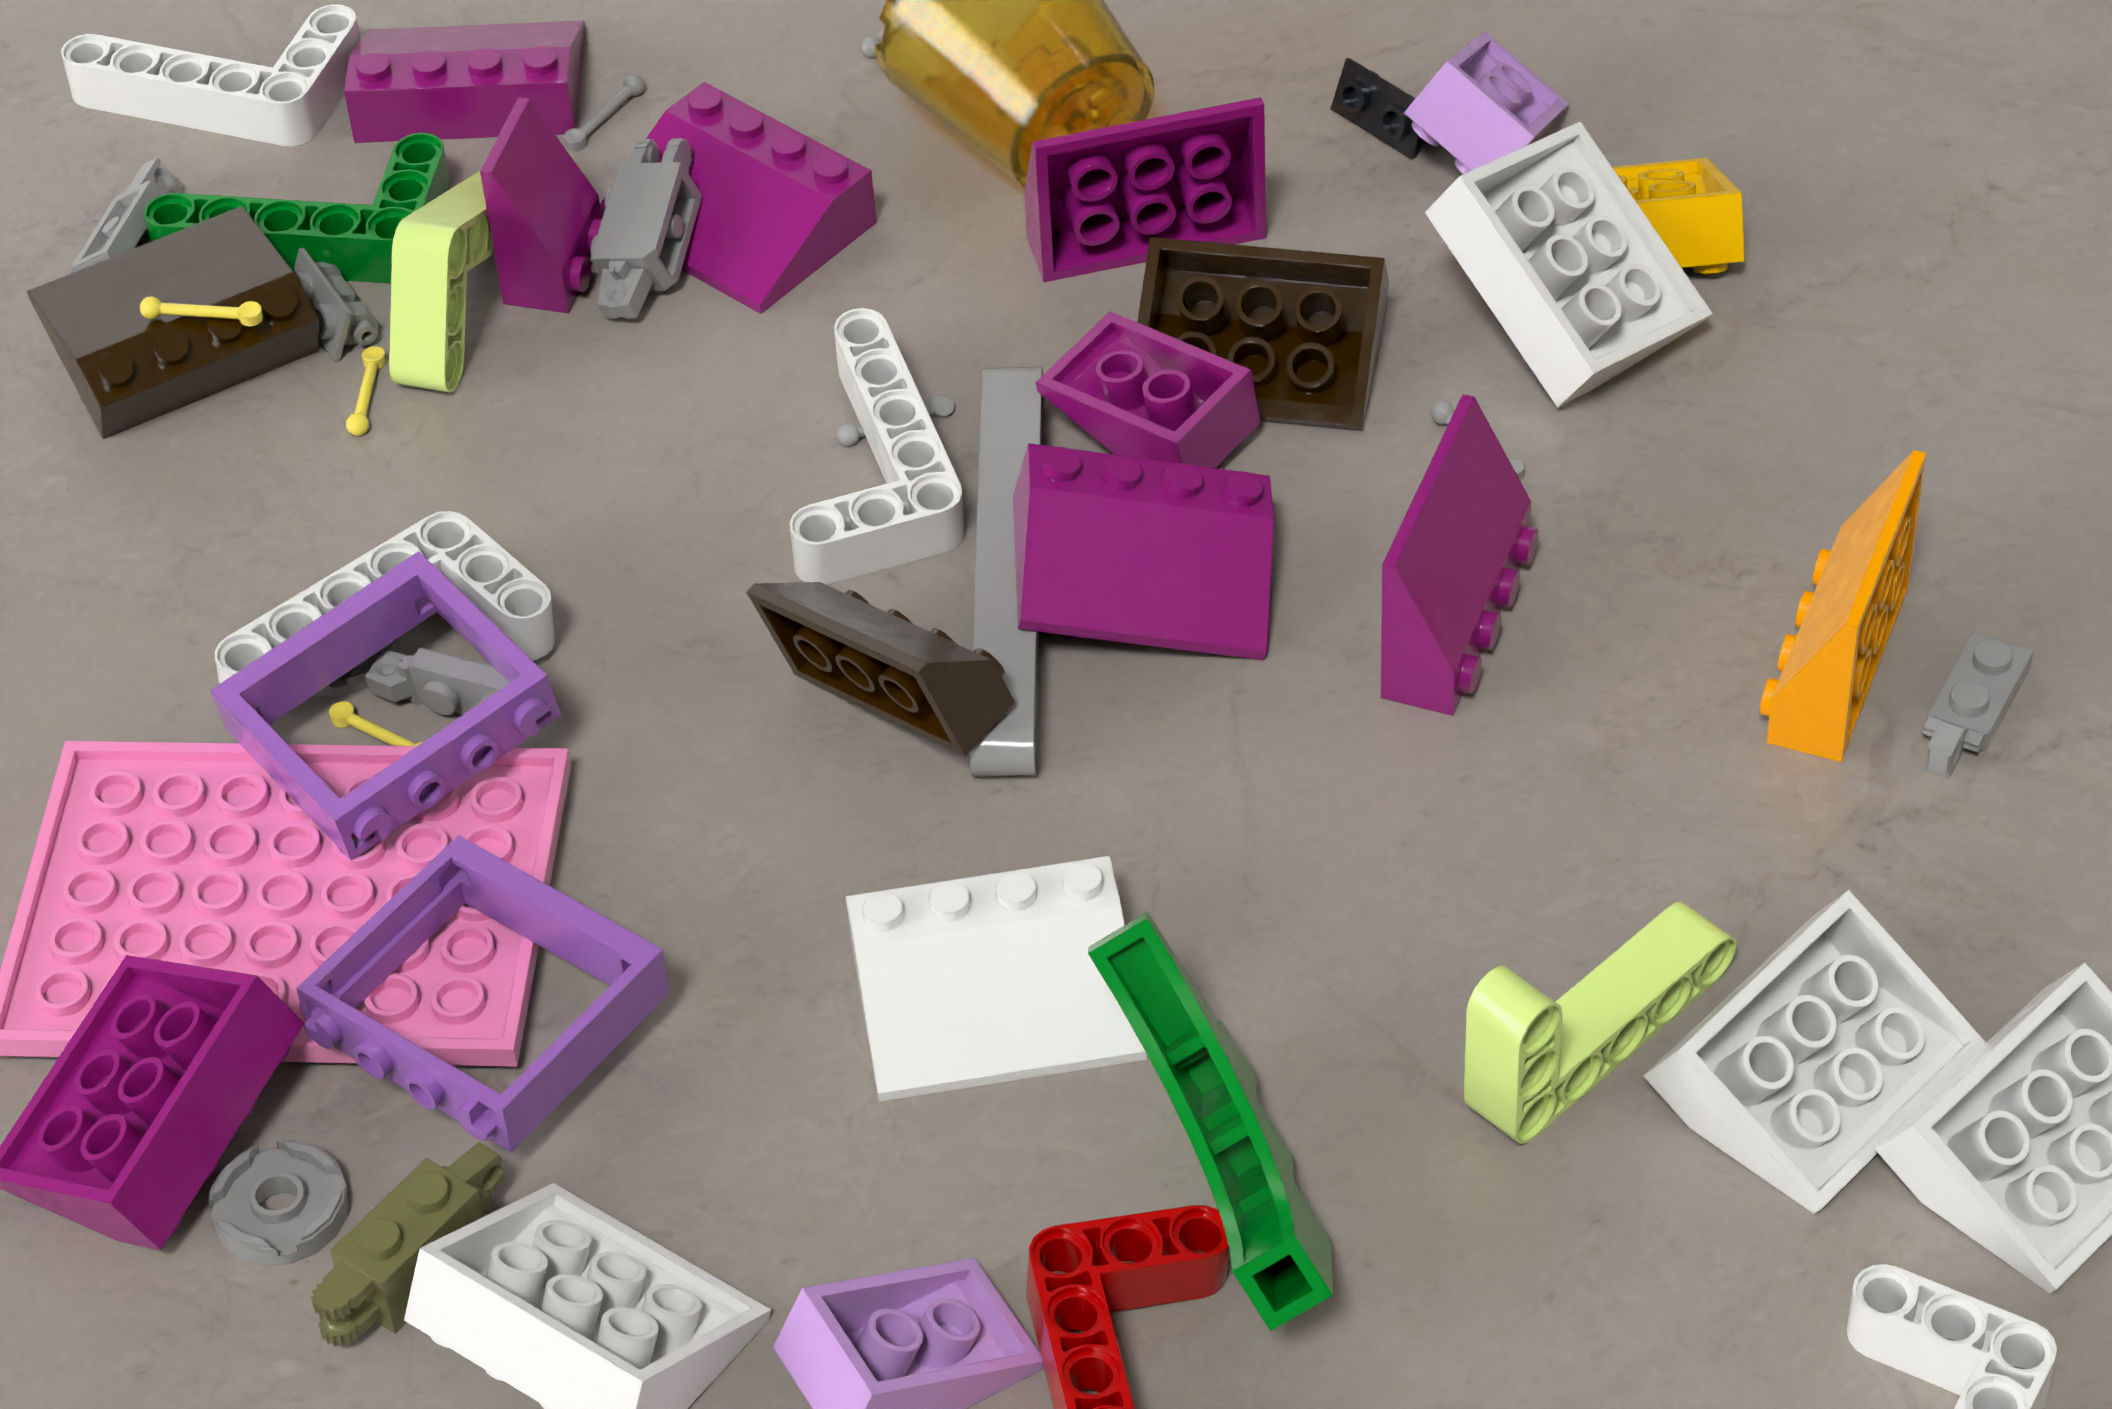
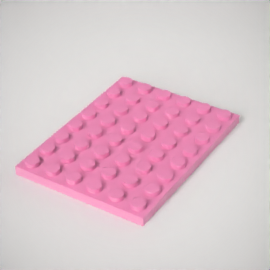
(220, 869)

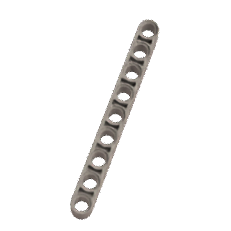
(1008, 421)

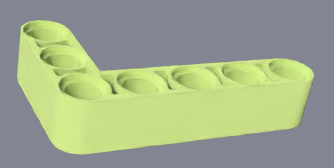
(429, 285)
(1541, 1055)

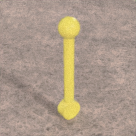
(248, 313)
(373, 359)
(343, 715)

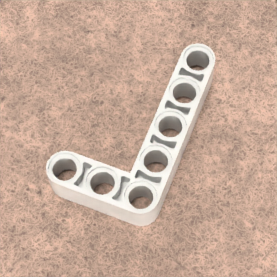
(220, 94)
(922, 499)
(456, 547)
(1916, 1333)

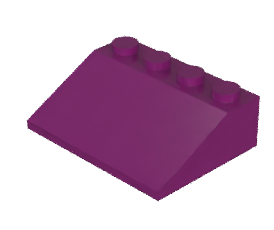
(462, 79)
(1172, 176)
(769, 197)
(1143, 551)
(1453, 566)
(147, 1097)

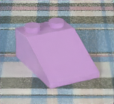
(1484, 105)
(905, 1340)

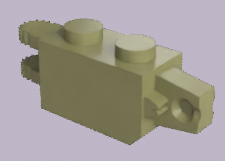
(381, 1252)

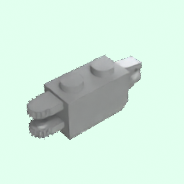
(645, 227)

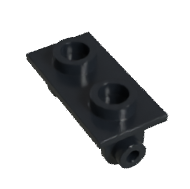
(1376, 107)

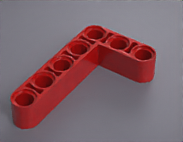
(1101, 1283)

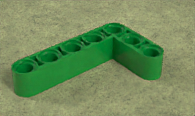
(342, 234)

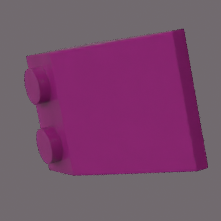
(538, 214)
(1153, 394)

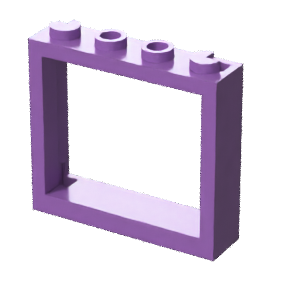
(341, 642)
(530, 908)

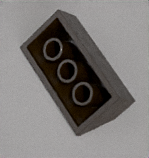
(885, 662)

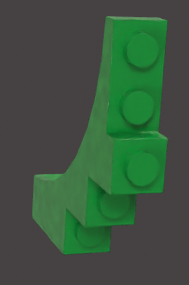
(1270, 1230)

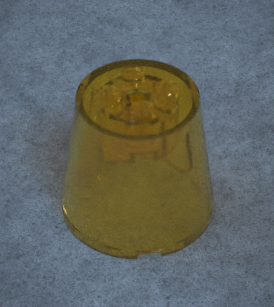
(1014, 70)

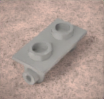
(332, 299)

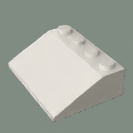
(1567, 262)
(989, 978)
(1817, 1055)
(2024, 1135)
(579, 1307)

